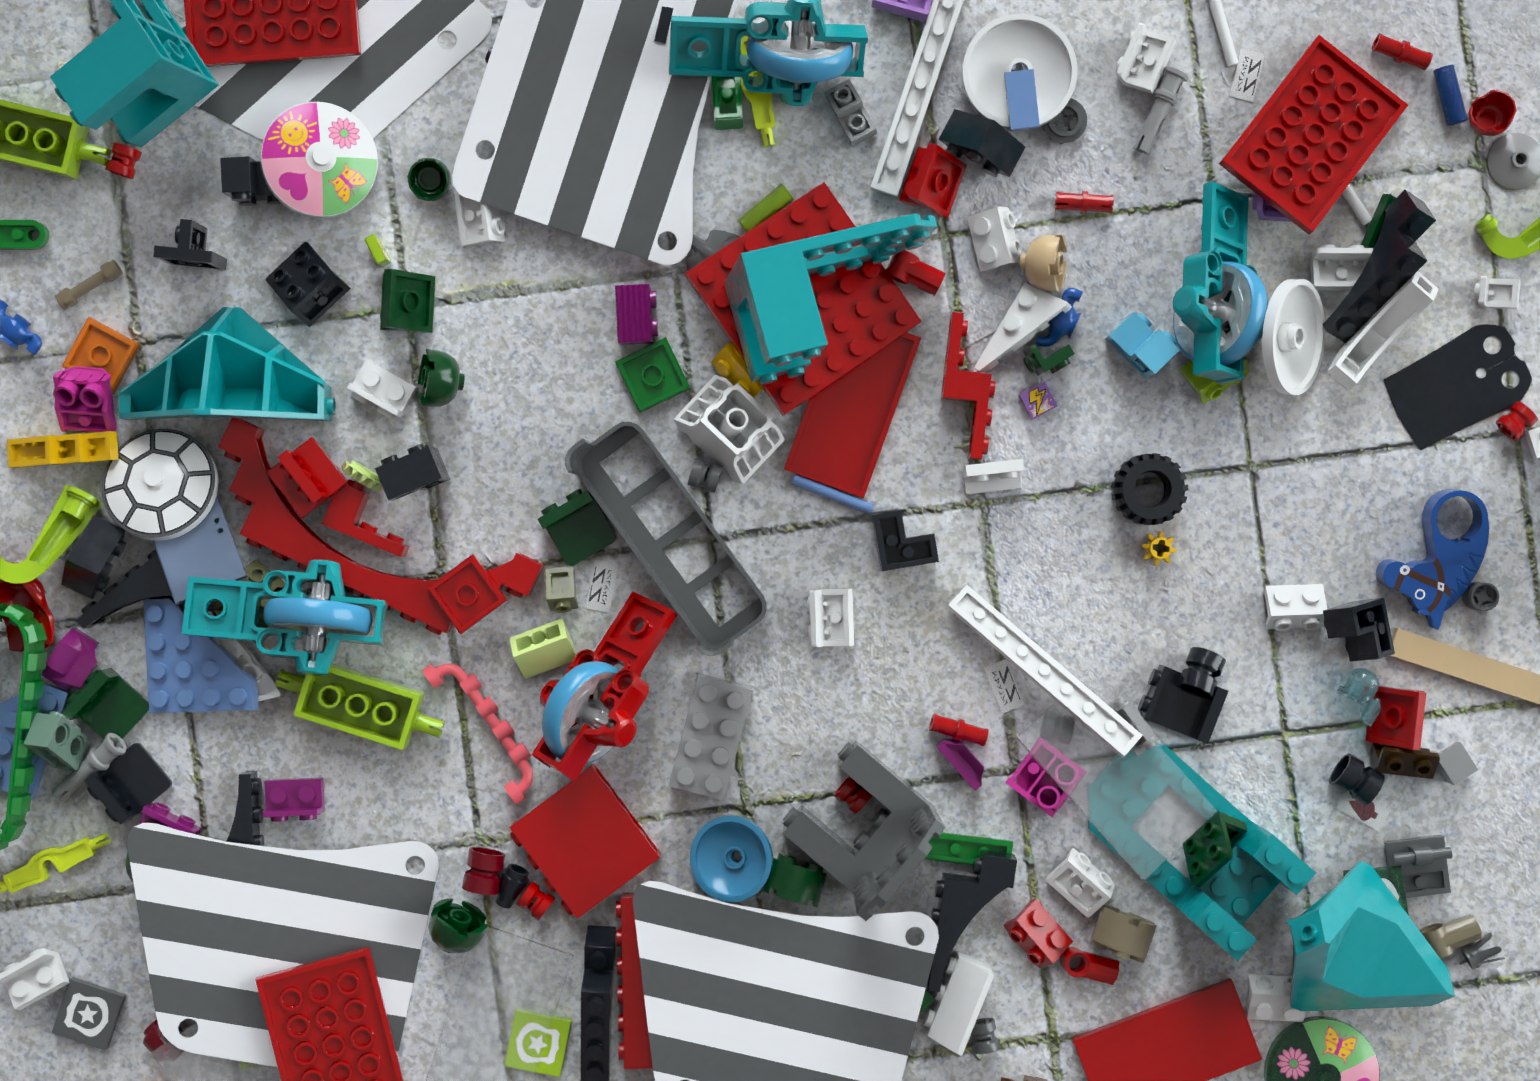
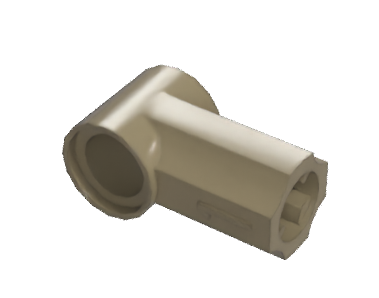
(1452, 935)

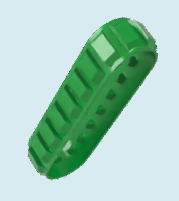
(29, 693)

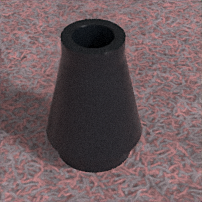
(512, 883)

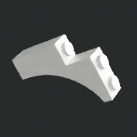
(1380, 330)

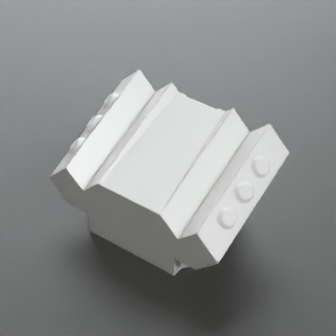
(730, 428)

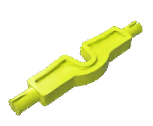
(761, 106)
(61, 857)

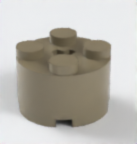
(1123, 933)

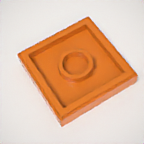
(102, 348)

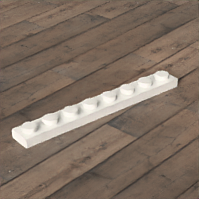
(916, 96)
(1044, 671)

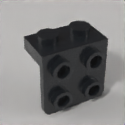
(128, 784)

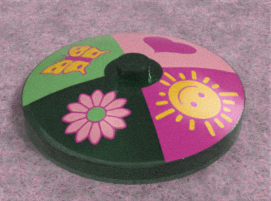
(1321, 1051)

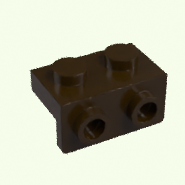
(1404, 761)

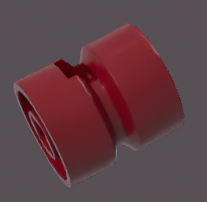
(484, 867)

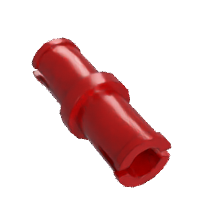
(1402, 51)
(1084, 202)
(958, 729)

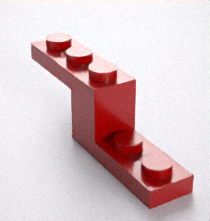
(967, 386)
(344, 515)

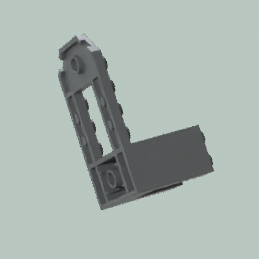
(890, 848)

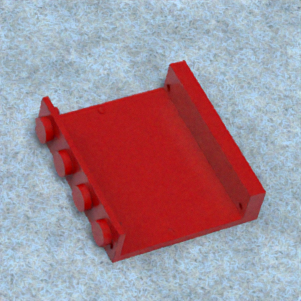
(584, 842)

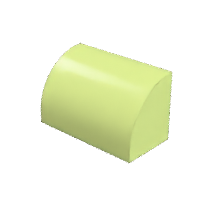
(543, 648)

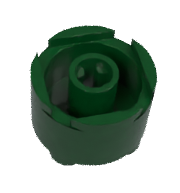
(796, 881)

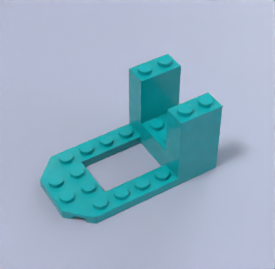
(135, 74)
(775, 296)
(1239, 886)

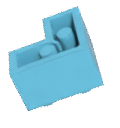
(1141, 345)

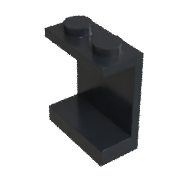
(1178, 710)

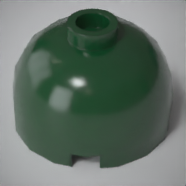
(439, 378)
(456, 926)

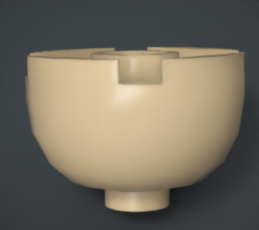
(1045, 262)

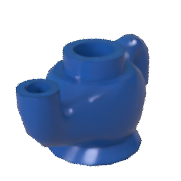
(1063, 323)
(16, 331)

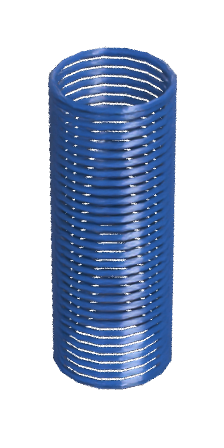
(1451, 95)

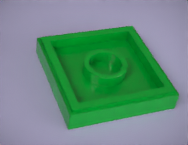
(652, 375)

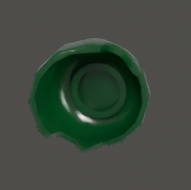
(429, 179)

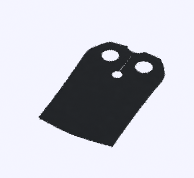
(1445, 394)

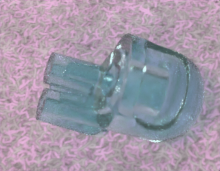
(1362, 688)

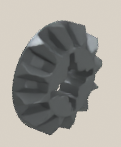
(1076, 125)

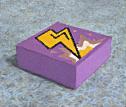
(1037, 400)

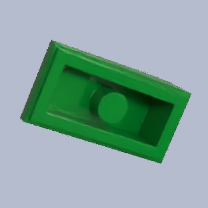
(727, 103)

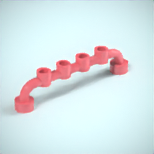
(487, 709)

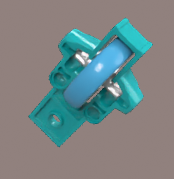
(788, 48)
(1220, 291)
(287, 613)

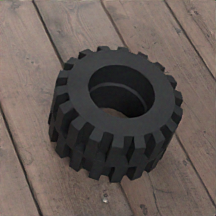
(1173, 489)

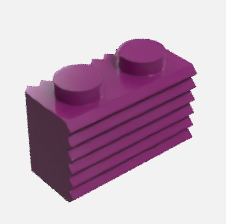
(634, 314)

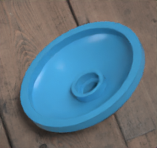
(715, 864)

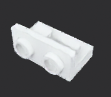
(478, 222)
(382, 389)
(993, 476)
(1081, 883)
(34, 977)

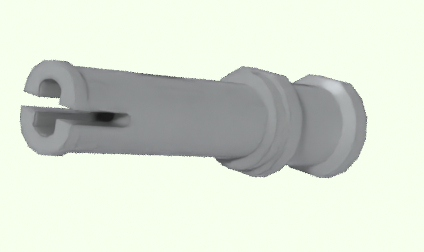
(1164, 98)
(97, 760)

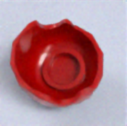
(1492, 113)

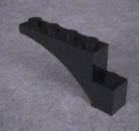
(1388, 268)
(140, 584)
(248, 812)
(962, 899)
(597, 1002)

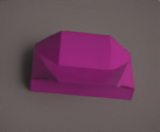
(71, 660)
(962, 761)

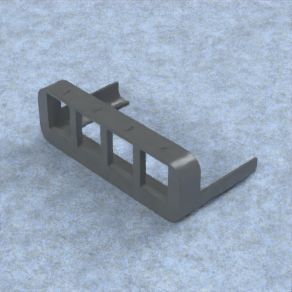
(584, 460)

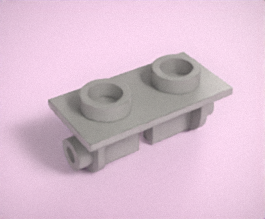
(1128, 712)

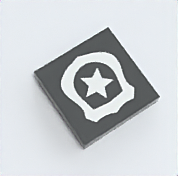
(88, 1013)

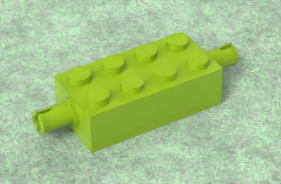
(45, 141)
(361, 705)

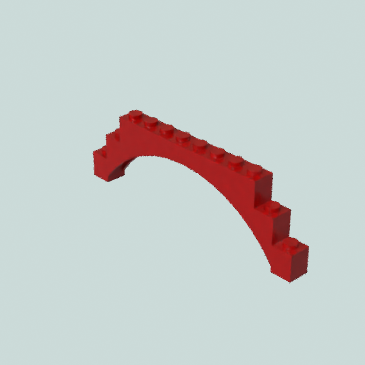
(280, 528)

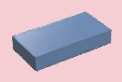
(1021, 100)

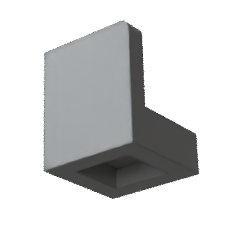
(1455, 763)

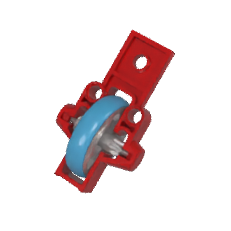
(613, 693)

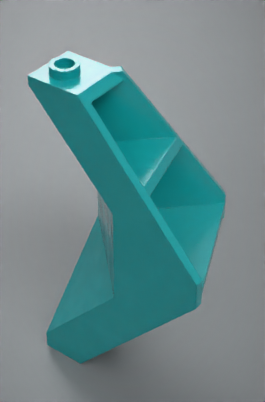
(229, 372)
(1363, 951)

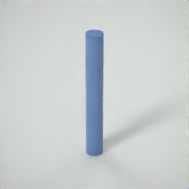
(832, 494)

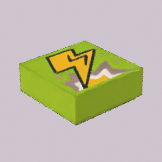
(377, 250)

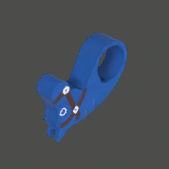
(1449, 566)

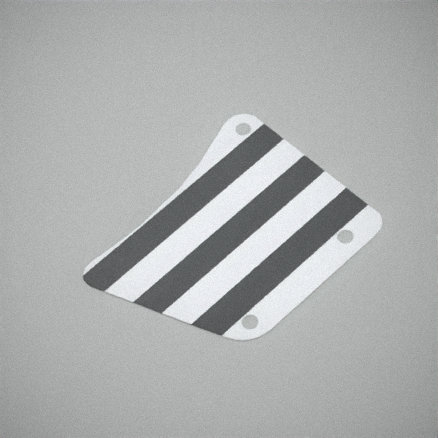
(394, 68)
(590, 123)
(262, 911)
(777, 991)

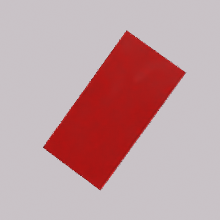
(850, 420)
(1174, 1041)

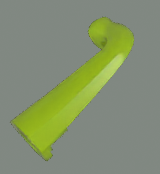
(1511, 248)
(63, 526)

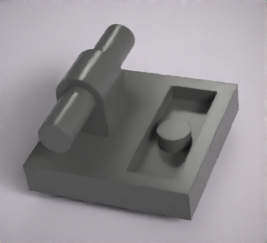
(1422, 864)

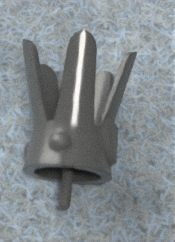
(1476, 959)

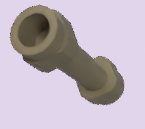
(68, 297)

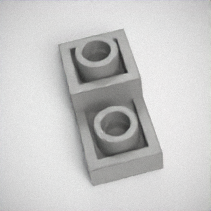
(850, 112)

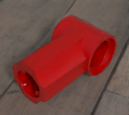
(907, 268)
(1091, 966)

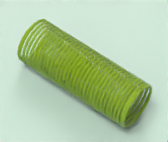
(770, 207)

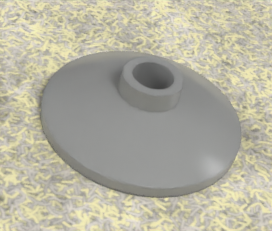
(1506, 170)

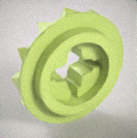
(362, 475)

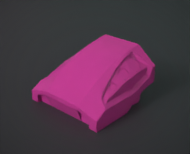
(84, 400)
(1037, 786)

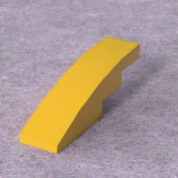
(62, 449)

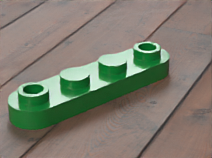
(18, 235)

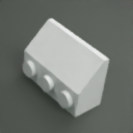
(958, 1002)

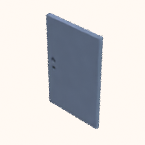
(202, 552)

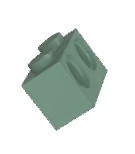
(57, 741)

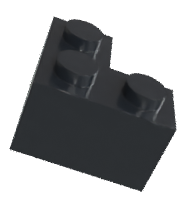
(982, 142)
(244, 181)
(414, 472)
(895, 549)
(90, 559)
(1364, 628)

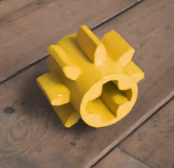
(1150, 553)

